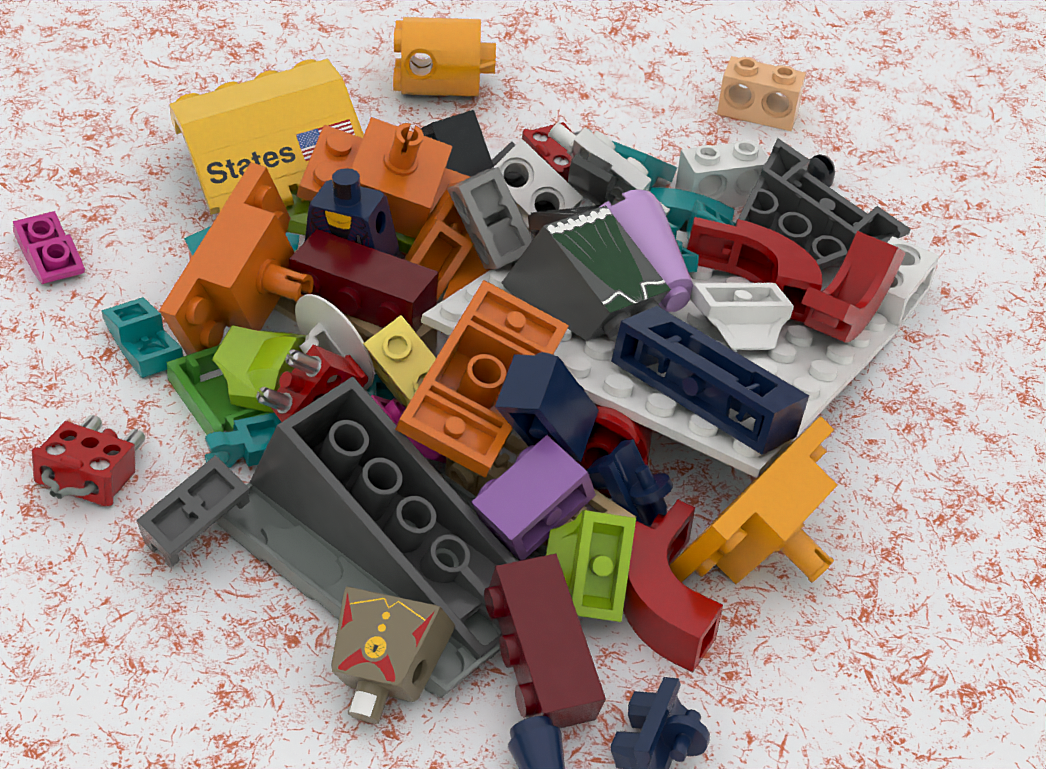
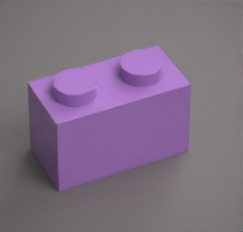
(533, 497)

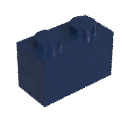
(545, 400)

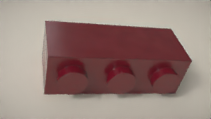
(365, 280)
(544, 642)

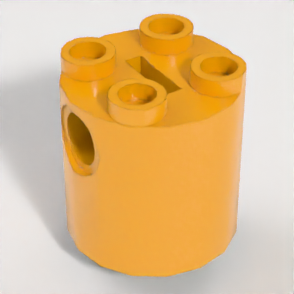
(454, 58)

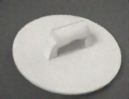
(332, 331)

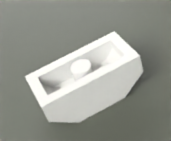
(744, 313)

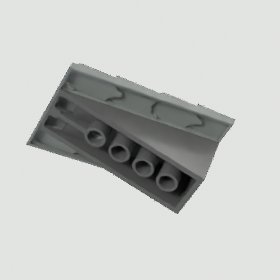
(365, 510)

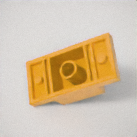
(768, 516)

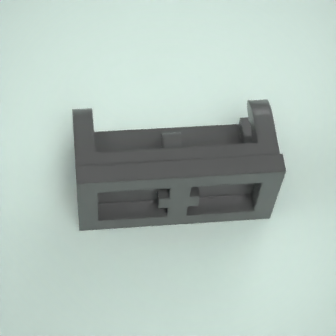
(192, 509)

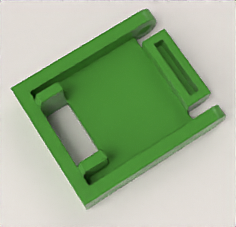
(206, 399)

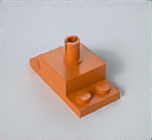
(389, 160)
(236, 268)
(459, 394)

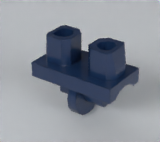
(631, 482)
(666, 732)

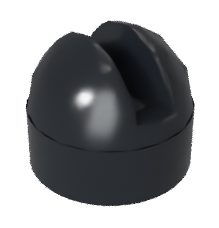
(822, 168)

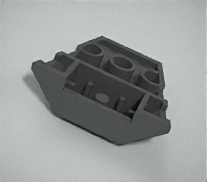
(810, 211)

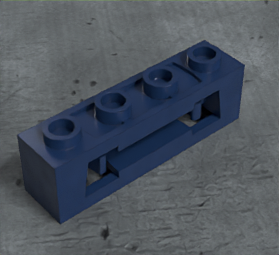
(709, 379)

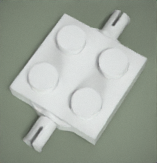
(630, 172)

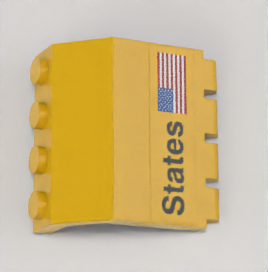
(263, 123)

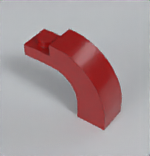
(758, 257)
(856, 290)
(660, 607)

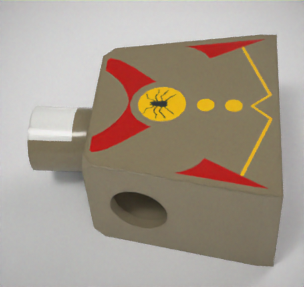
(386, 649)

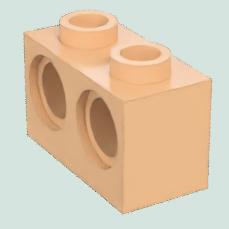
(759, 101)

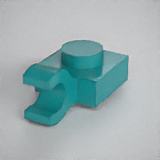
(246, 440)

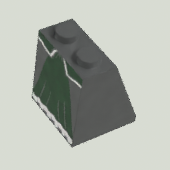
(586, 274)

